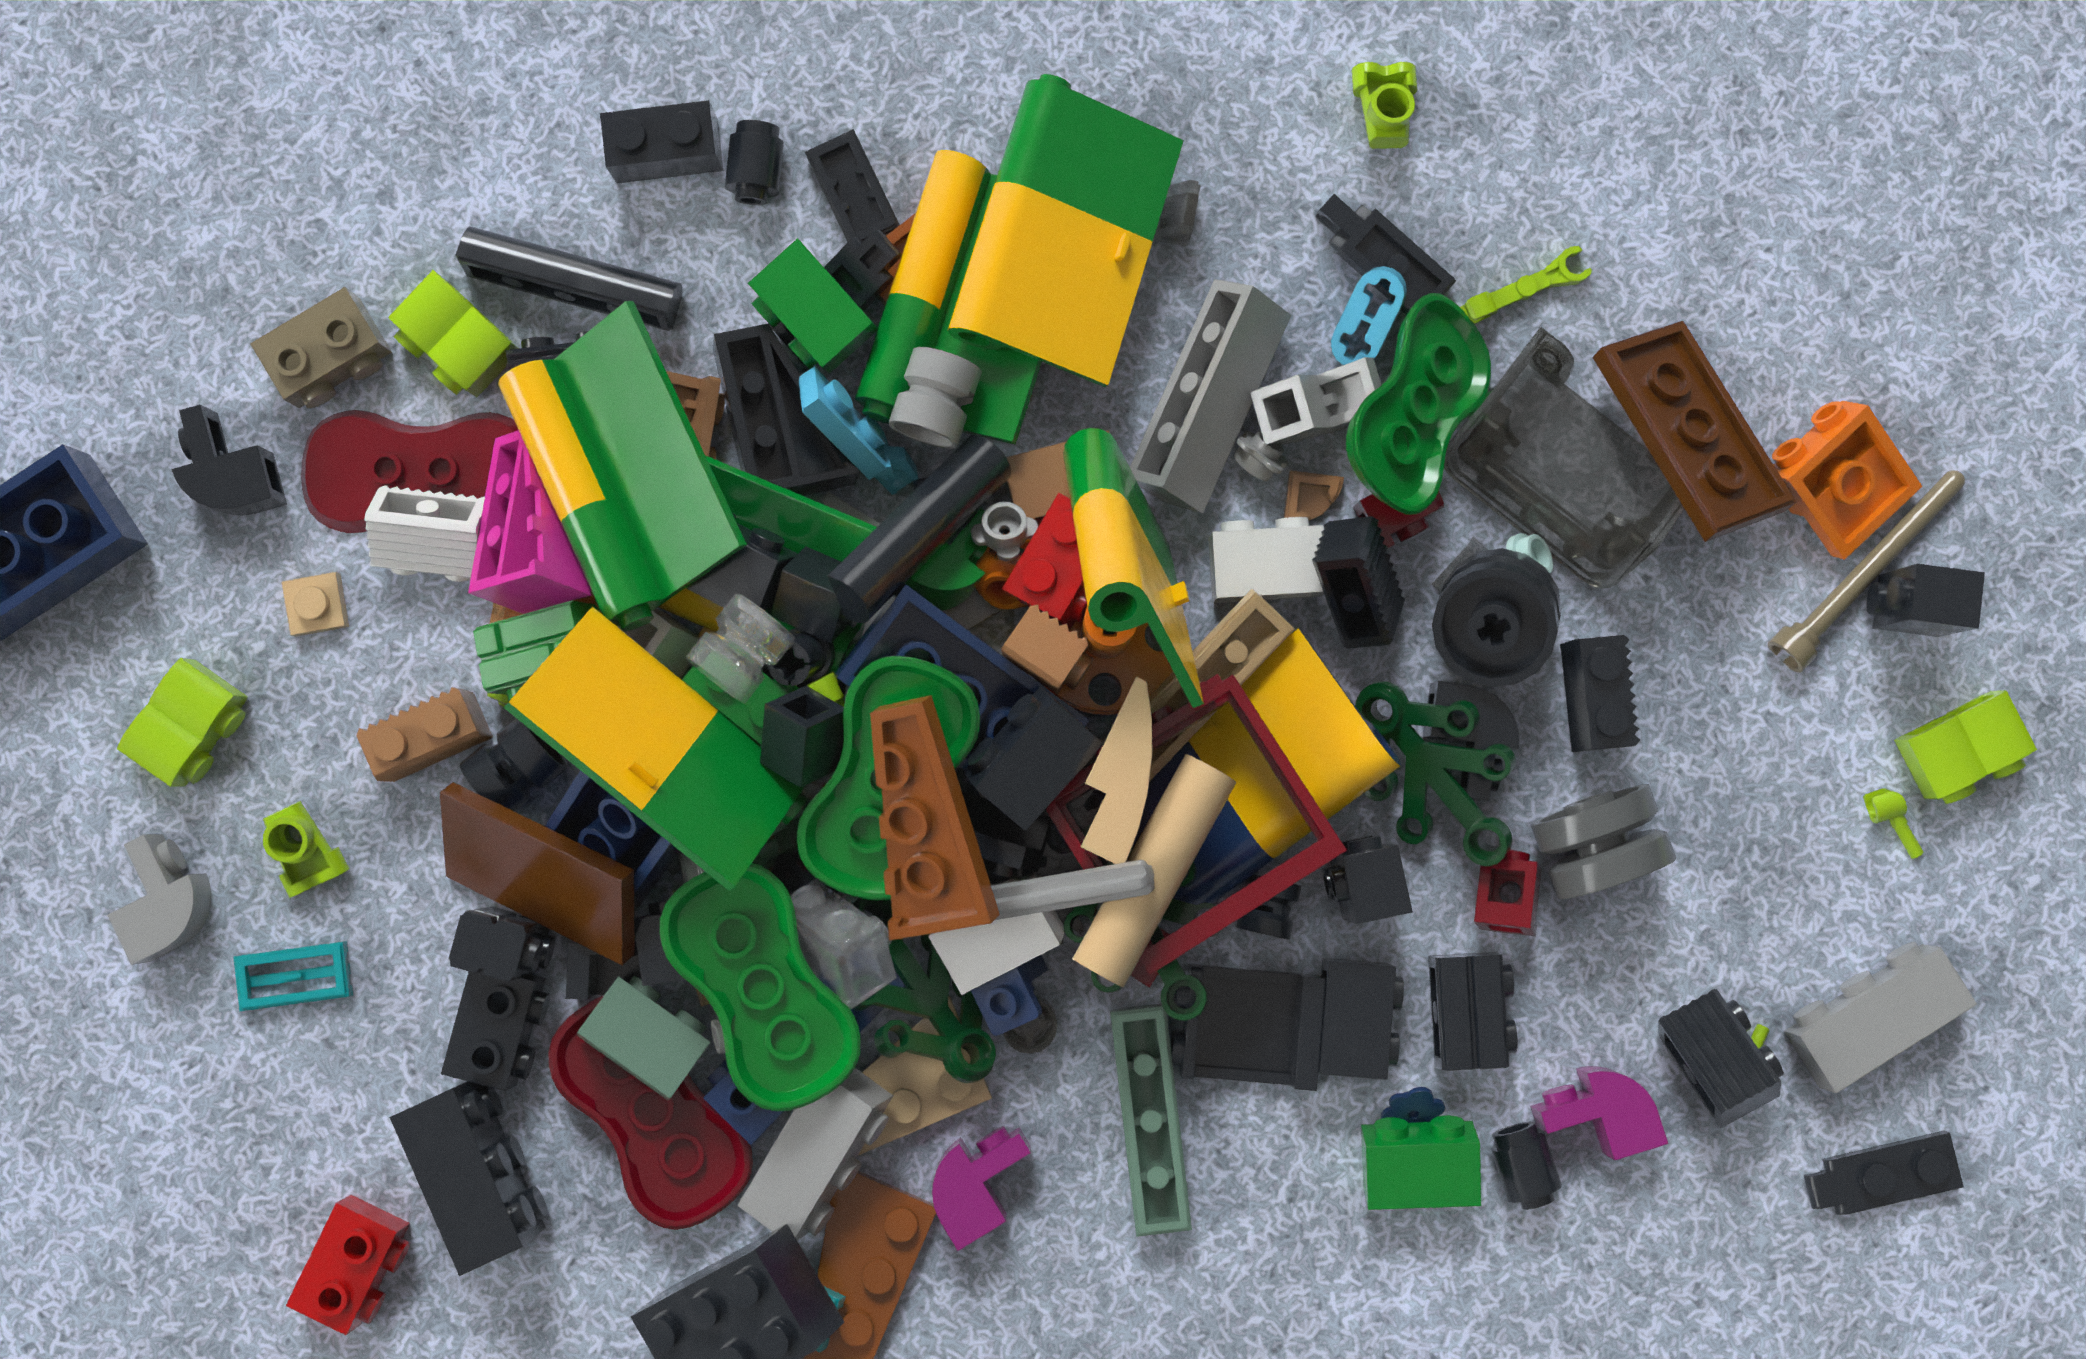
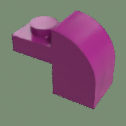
(1617, 1105)
(961, 1188)

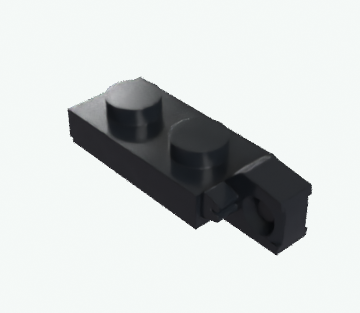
(1372, 241)

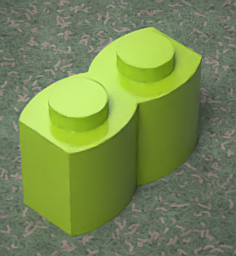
(453, 334)
(183, 723)
(1966, 746)

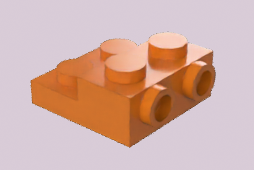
(1845, 475)

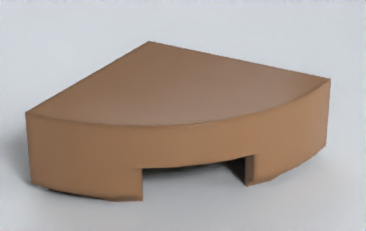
(1310, 494)

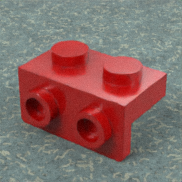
(1051, 568)

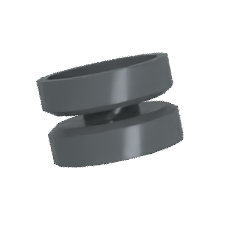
(1605, 848)

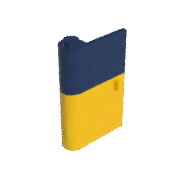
(1321, 736)

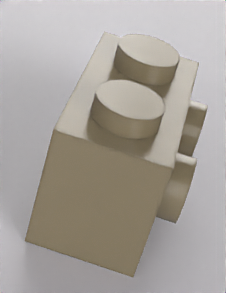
(322, 349)

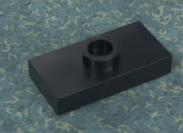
(851, 187)

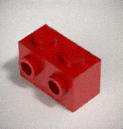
(349, 1265)

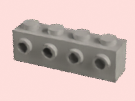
(1209, 400)

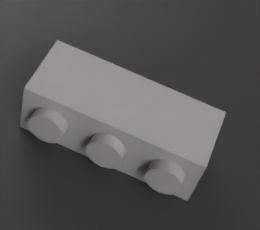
(1878, 1015)
(816, 1157)

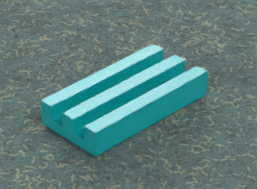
(340, 970)

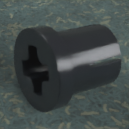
(815, 651)

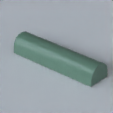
(1150, 1120)

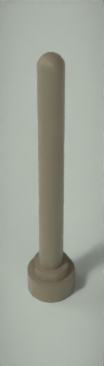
(1802, 639)

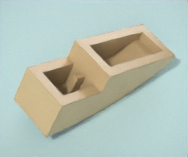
(1124, 776)

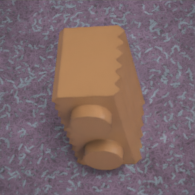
(1047, 650)
(424, 735)

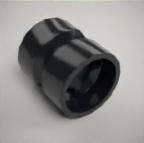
(526, 753)

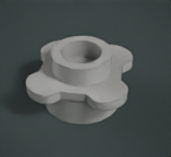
(1259, 458)
(1004, 517)

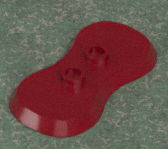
(362, 451)
(673, 1154)

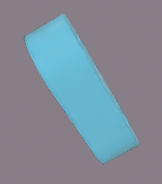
(1357, 311)

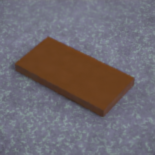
(1694, 430)
(538, 873)

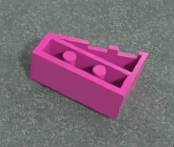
(521, 545)

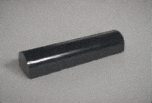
(567, 277)
(918, 528)

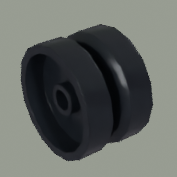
(1493, 649)

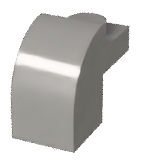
(1313, 404)
(170, 911)

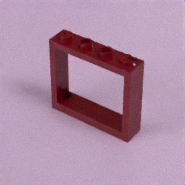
(1166, 726)

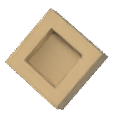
(315, 604)

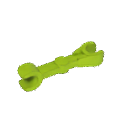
(1554, 275)

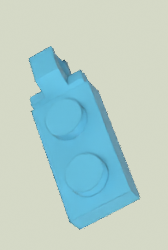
(855, 436)

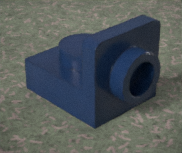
(1010, 998)

